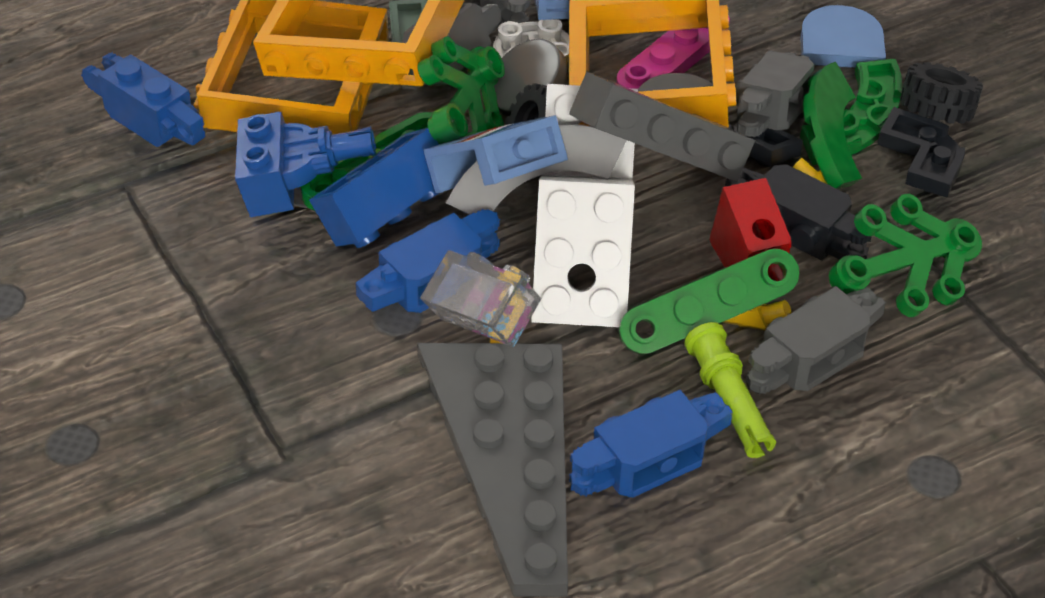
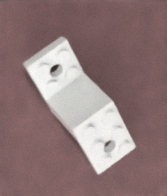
(583, 223)

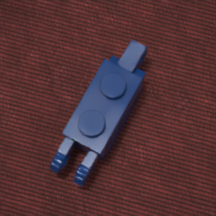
(145, 100)
(411, 262)
(648, 444)

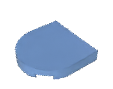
(842, 36)

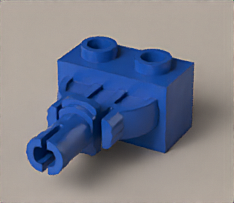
(282, 157)

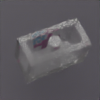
(482, 296)

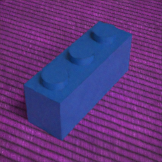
(377, 191)

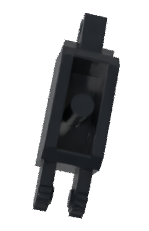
(813, 213)

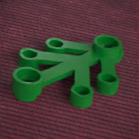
(484, 70)
(954, 240)

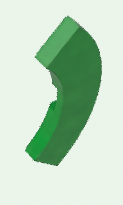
(877, 94)
(824, 112)

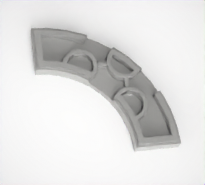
(586, 149)

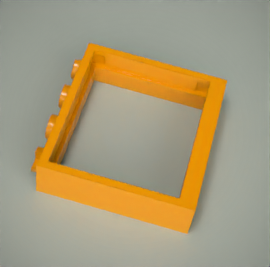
(639, 16)
(323, 20)
(346, 59)

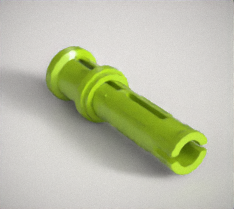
(723, 372)

